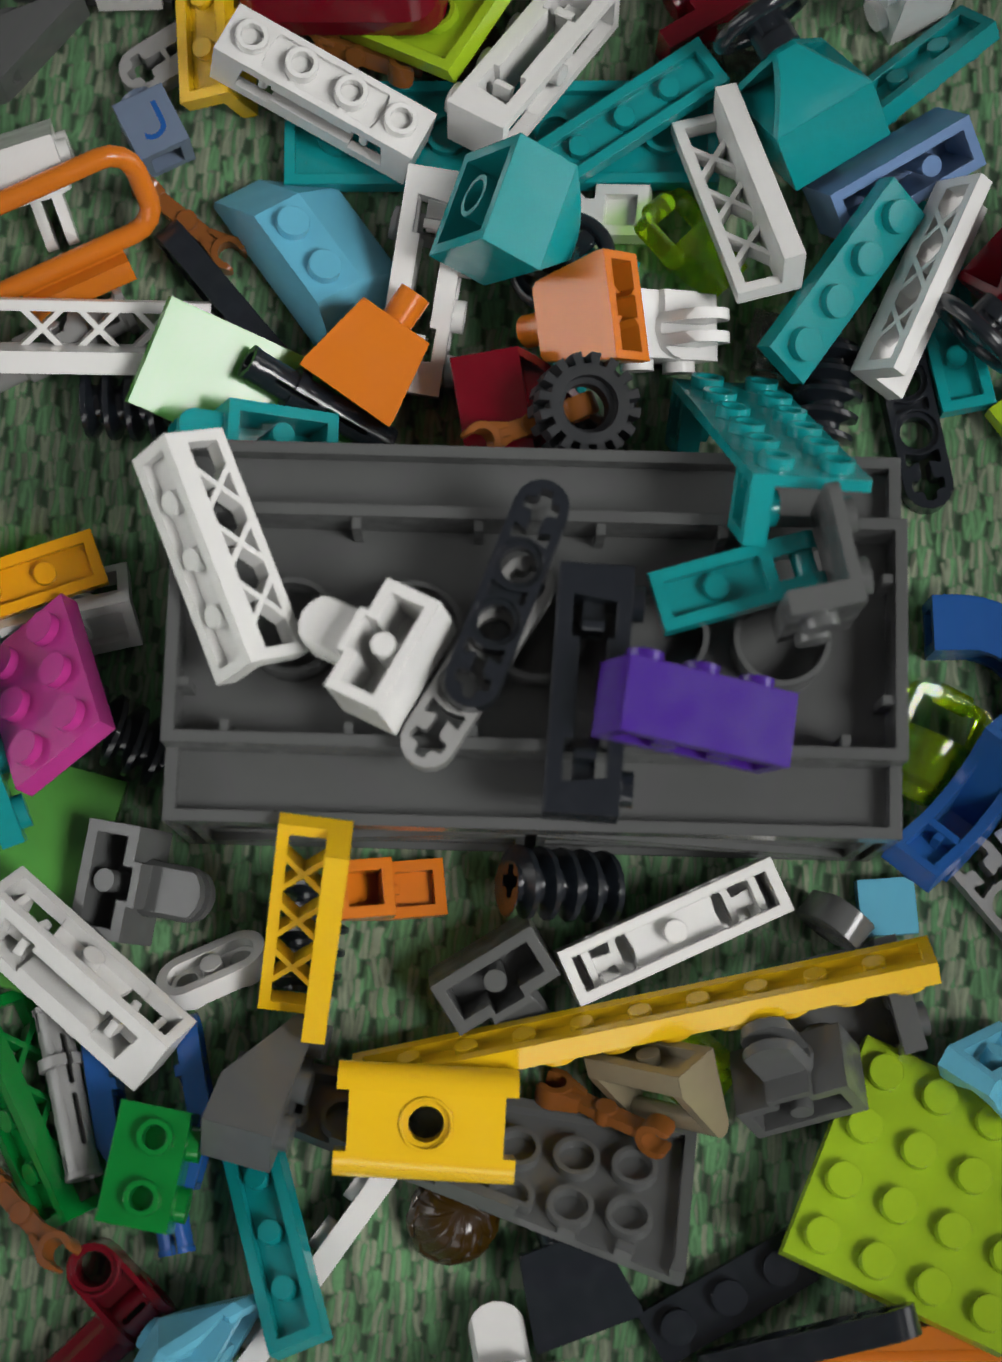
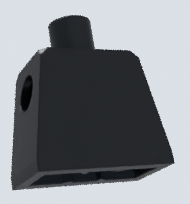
(572, 1293)

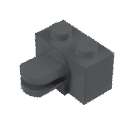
(130, 884)
(495, 977)
(794, 1077)

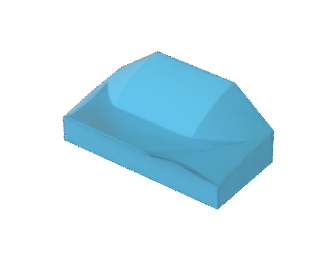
(977, 1064)

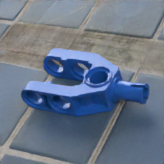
(105, 1098)

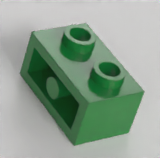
(149, 1168)

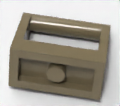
(668, 1069)

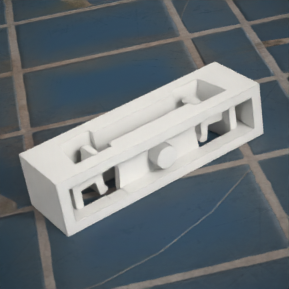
(321, 93)
(484, 103)
(448, 313)
(673, 930)
(82, 983)

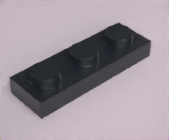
(724, 1299)

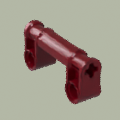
(109, 1333)

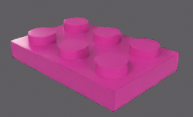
(50, 696)

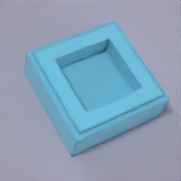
(888, 905)

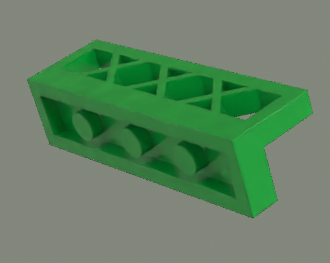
(24, 1137)

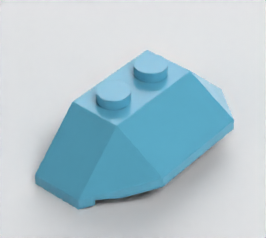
(308, 250)
(199, 1333)

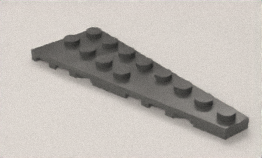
(569, 1179)

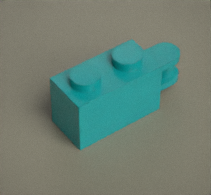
(261, 422)

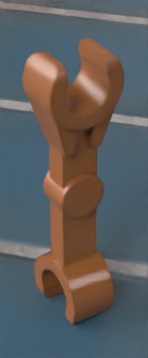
(399, 73)
(209, 239)
(500, 434)
(567, 1095)
(41, 1235)

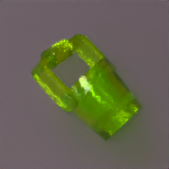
(693, 256)
(932, 756)

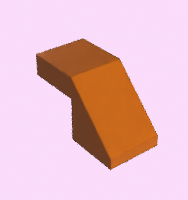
(394, 889)

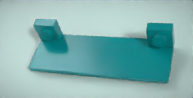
(765, 439)

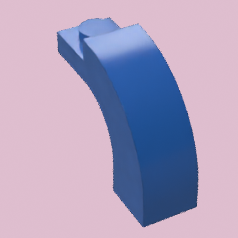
(963, 629)
(957, 819)

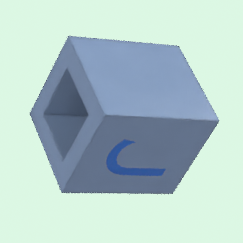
(154, 129)

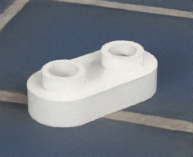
(213, 969)

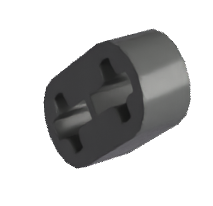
(834, 919)

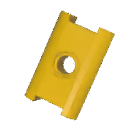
(464, 1149)

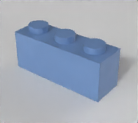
(917, 155)

